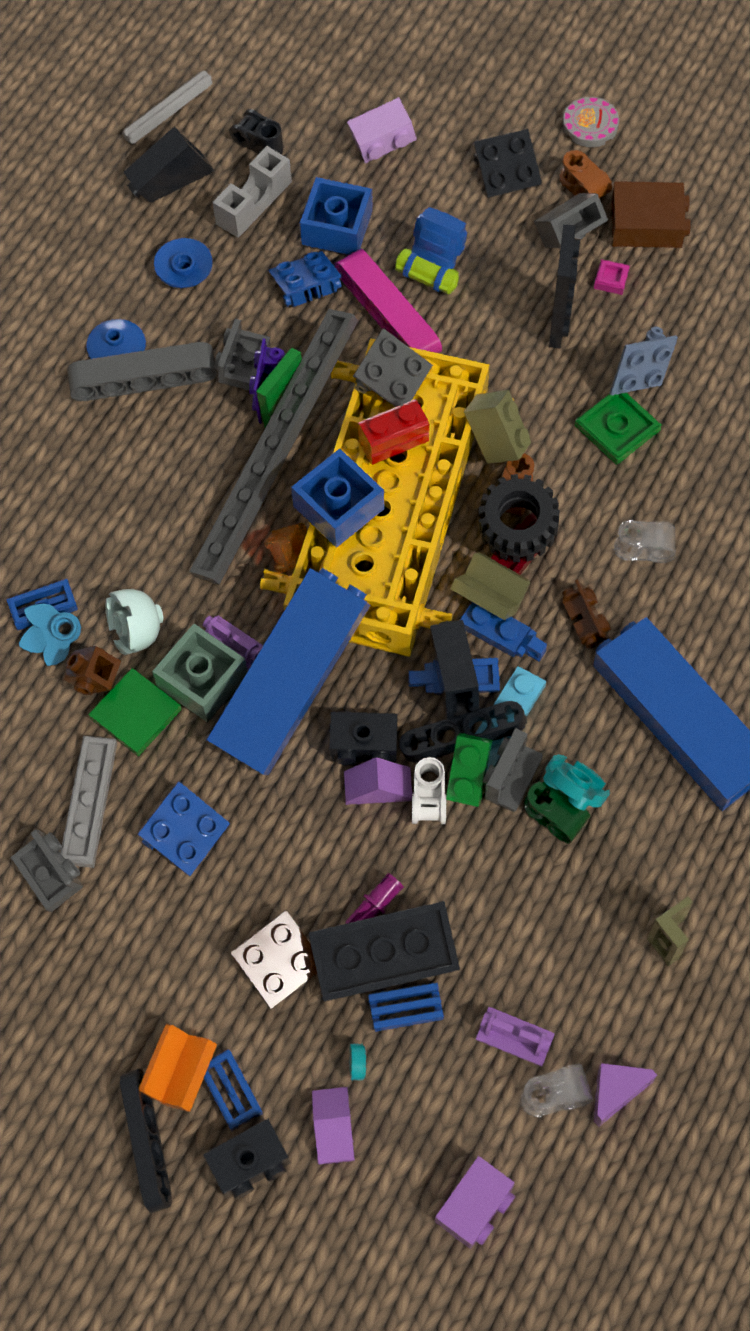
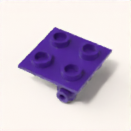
(264, 361)

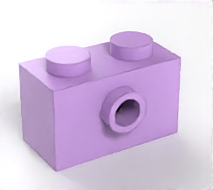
(382, 130)

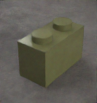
(497, 426)

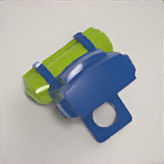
(435, 250)

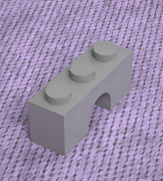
(238, 208)

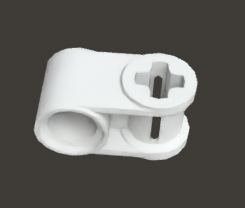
(429, 797)

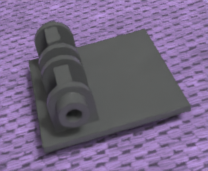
(391, 370)

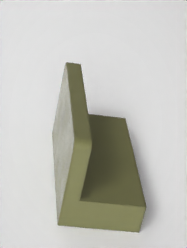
(492, 586)
(667, 936)

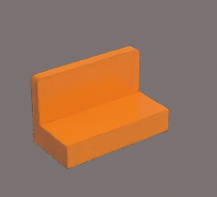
(177, 1068)

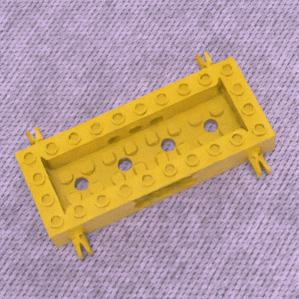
(420, 501)

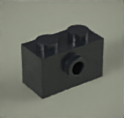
(363, 737)
(247, 1160)

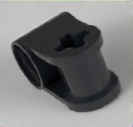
(258, 132)

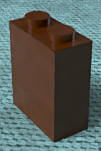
(649, 214)

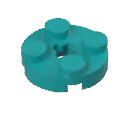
(577, 782)

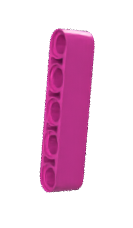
(386, 302)

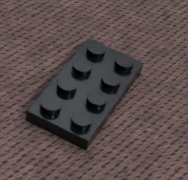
(564, 286)
(384, 951)

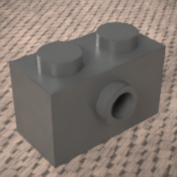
(582, 211)

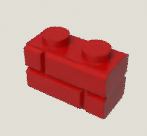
(393, 431)

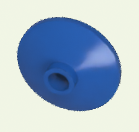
(183, 254)
(129, 339)

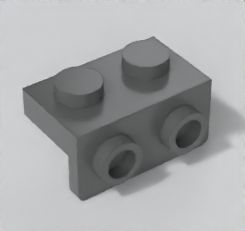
(236, 361)
(513, 773)
(47, 871)

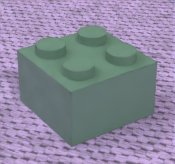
(200, 672)

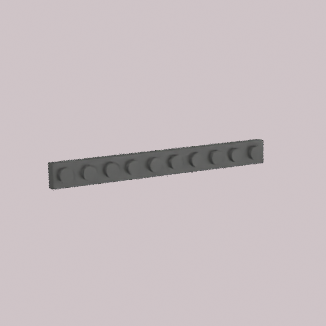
(273, 446)

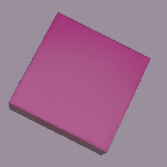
(611, 277)

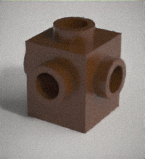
(91, 670)

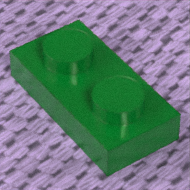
(468, 769)

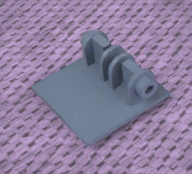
(644, 363)

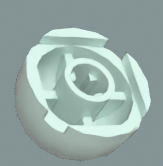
(134, 619)

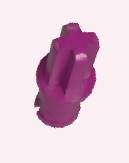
(377, 899)

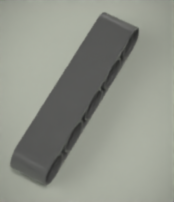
(141, 371)

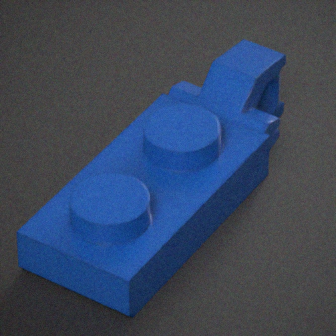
(506, 635)
(485, 668)

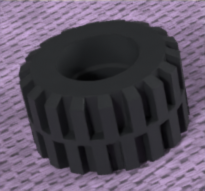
(522, 494)

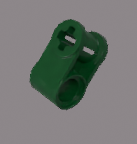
(556, 813)

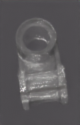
(648, 541)
(562, 1090)

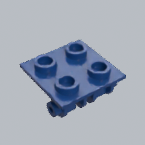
(309, 272)
(183, 829)

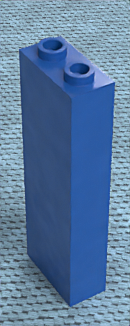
(289, 670)
(679, 709)

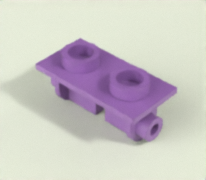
(233, 638)
(515, 1036)

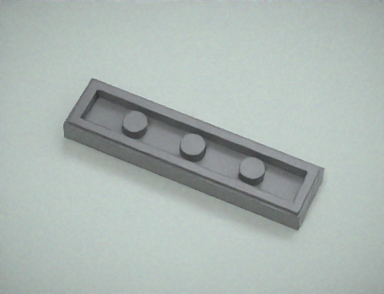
(88, 800)

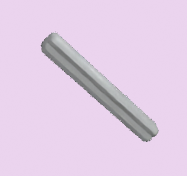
(167, 107)

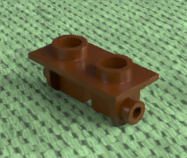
(593, 625)

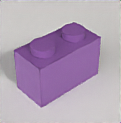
(475, 1203)

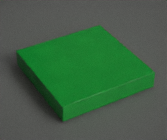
(276, 383)
(618, 426)
(135, 712)

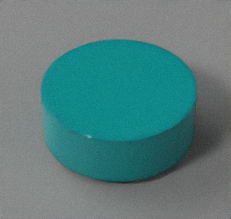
(357, 1062)

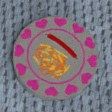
(590, 121)

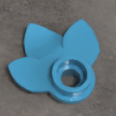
(45, 633)

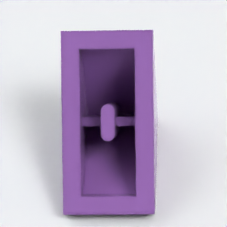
(377, 782)
(617, 1087)
(332, 1125)

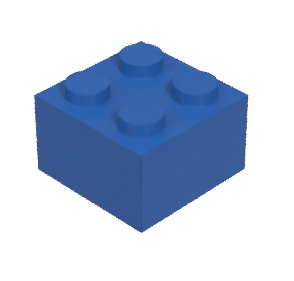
(336, 216)
(338, 497)

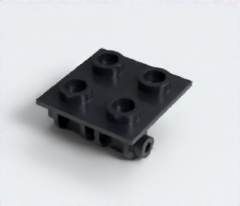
(507, 163)

